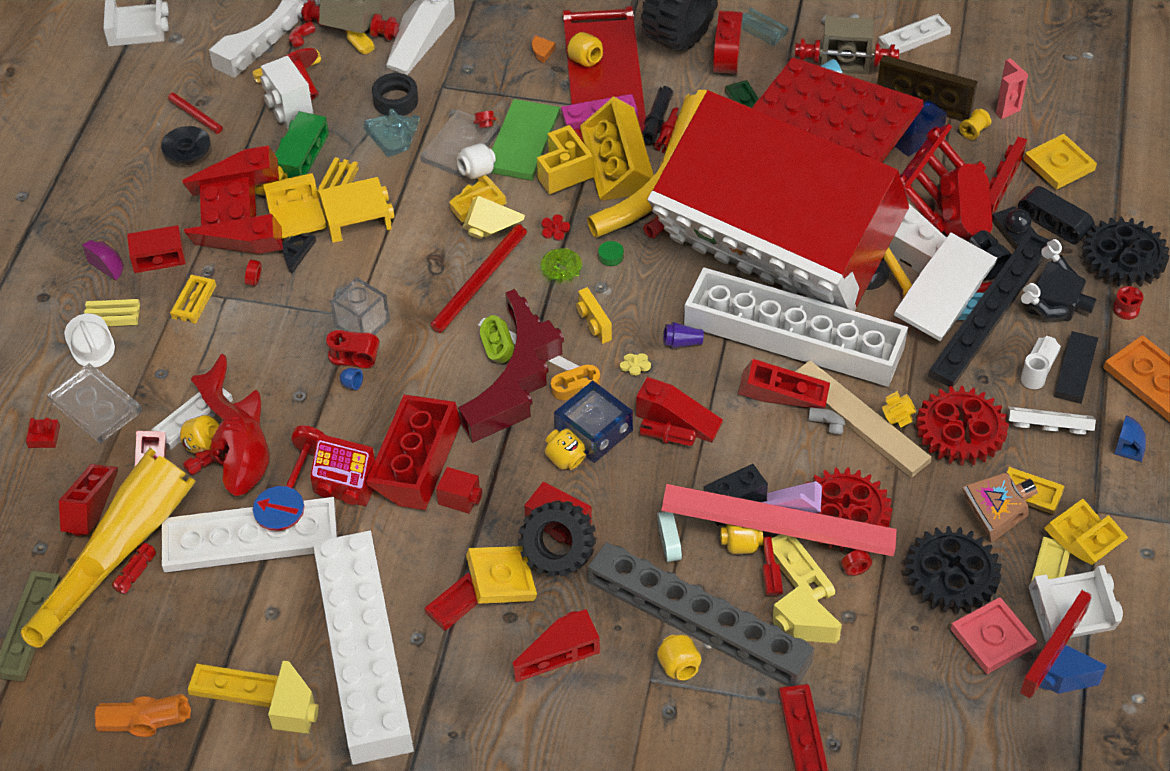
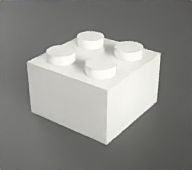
(285, 90)

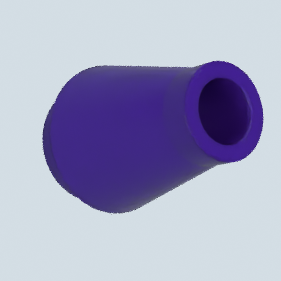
(680, 335)

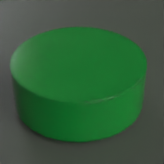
(611, 253)

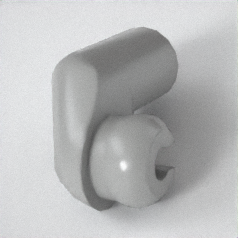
(827, 416)

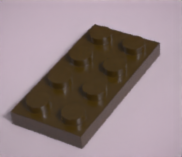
(946, 90)

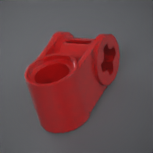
(354, 350)

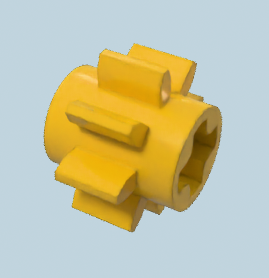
(899, 409)

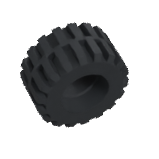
(533, 543)

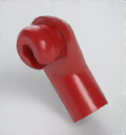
(299, 32)

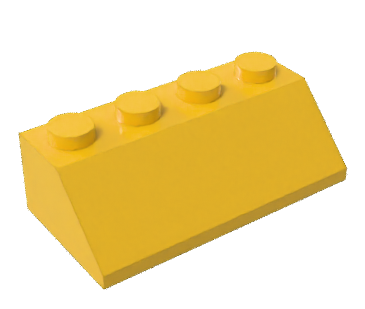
(617, 150)

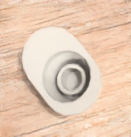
(89, 340)

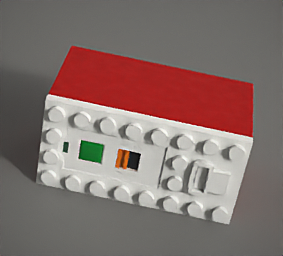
(779, 202)

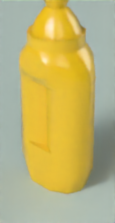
(360, 41)

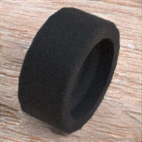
(393, 82)

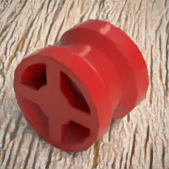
(1128, 302)

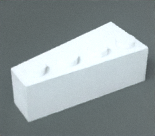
(916, 240)

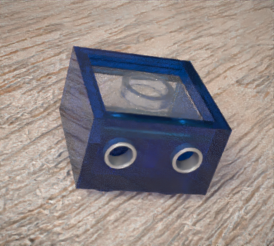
(595, 419)

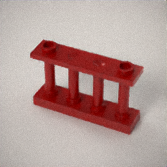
(935, 139)

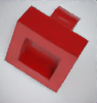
(42, 433)

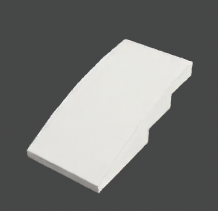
(945, 286)

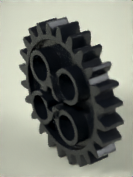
(1125, 252)
(952, 569)

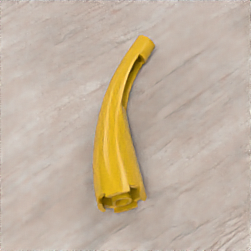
(637, 204)
(135, 513)

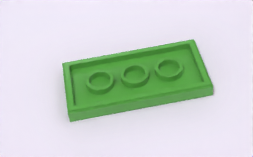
(523, 138)

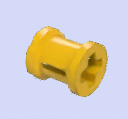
(971, 128)

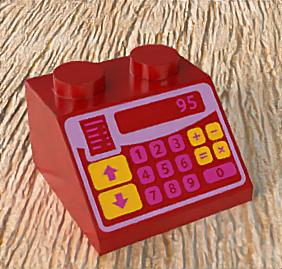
(342, 470)

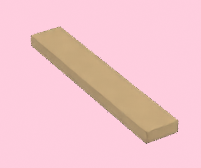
(870, 425)

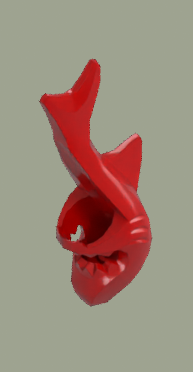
(240, 430)

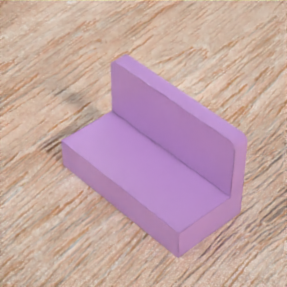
(801, 497)

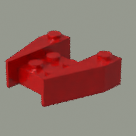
(230, 203)

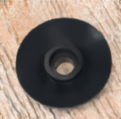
(185, 144)

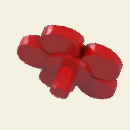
(555, 227)

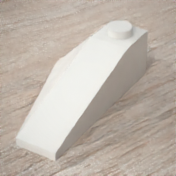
(419, 31)

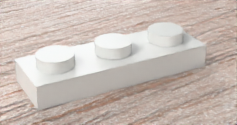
(1051, 420)

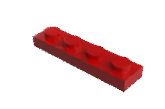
(1006, 172)

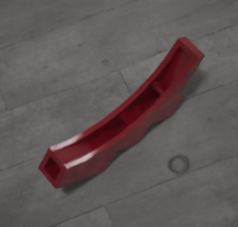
(508, 397)

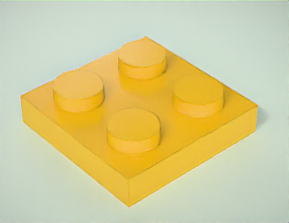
(1060, 161)
(500, 575)

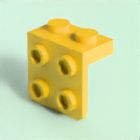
(295, 205)

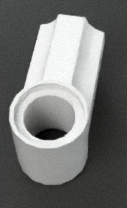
(1039, 362)

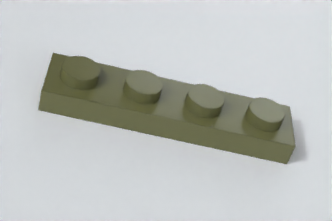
(15, 652)

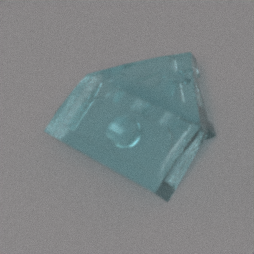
(392, 132)

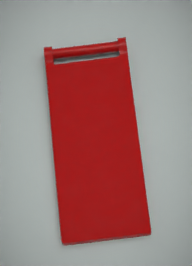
(619, 66)

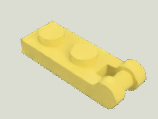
(800, 567)

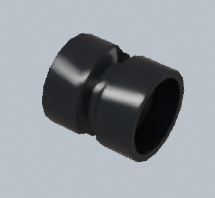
(988, 243)

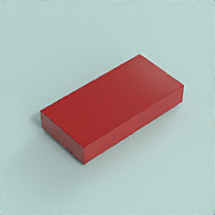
(453, 603)

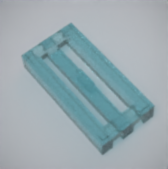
(765, 25)

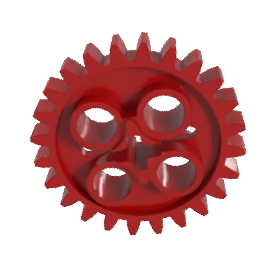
(941, 429)
(844, 502)

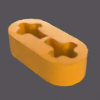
(574, 380)

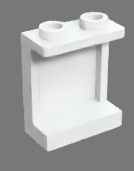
(135, 23)
(1055, 596)

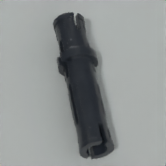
(656, 117)

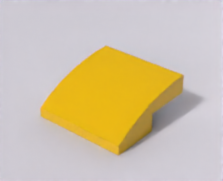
(1085, 533)

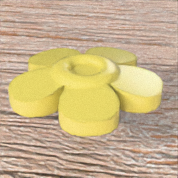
(635, 363)

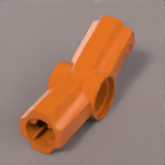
(142, 715)

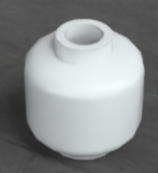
(476, 161)

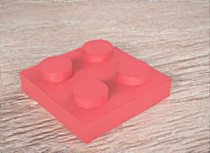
(993, 635)

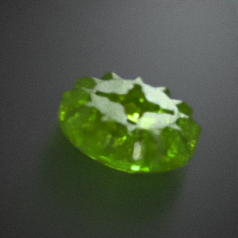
(564, 257)

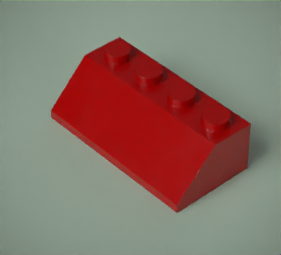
(415, 450)

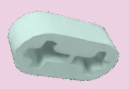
(669, 536)

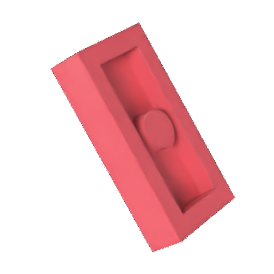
(1011, 89)

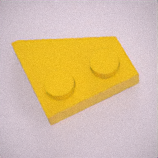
(484, 188)

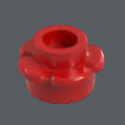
(484, 119)

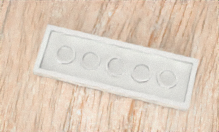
(237, 537)

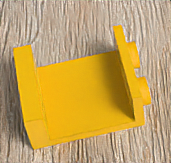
(355, 204)

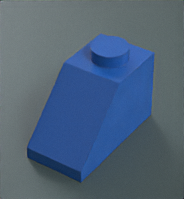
(1073, 672)

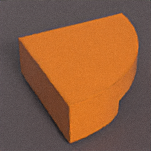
(542, 48)

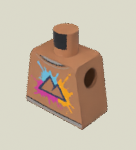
(999, 503)

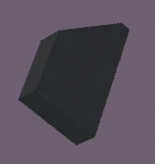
(296, 248)

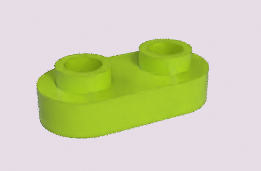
(496, 339)

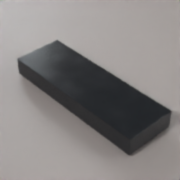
(1076, 367)

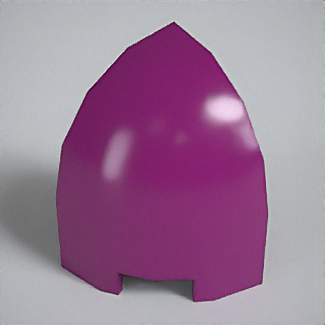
(103, 258)

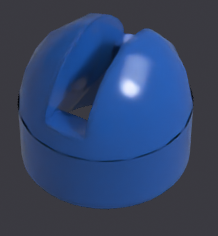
(351, 378)

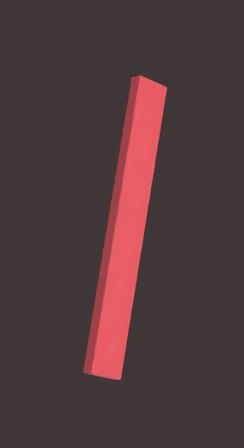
(779, 520)

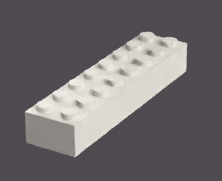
(795, 326)
(362, 648)

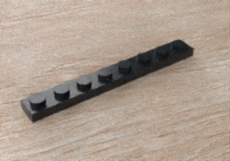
(989, 310)

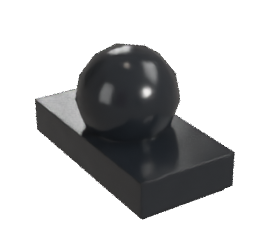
(1013, 224)

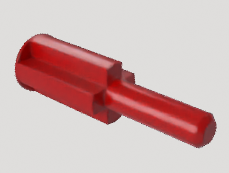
(771, 571)

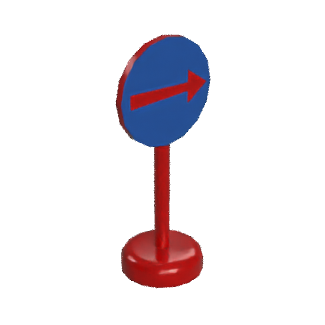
(281, 505)

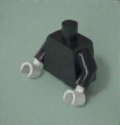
(1058, 289)

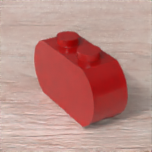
(727, 42)
(966, 201)

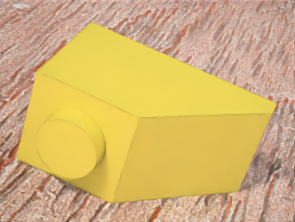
(489, 218)
(805, 618)
(292, 702)

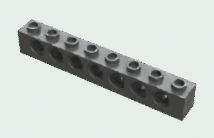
(705, 627)

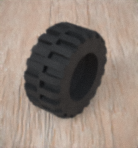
(677, 21)

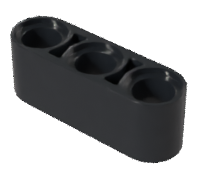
(1056, 214)

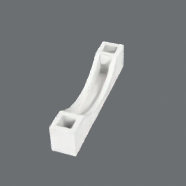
(239, 50)

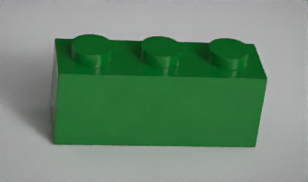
(302, 143)

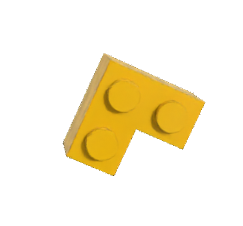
(566, 162)

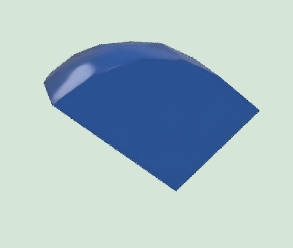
(1131, 440)

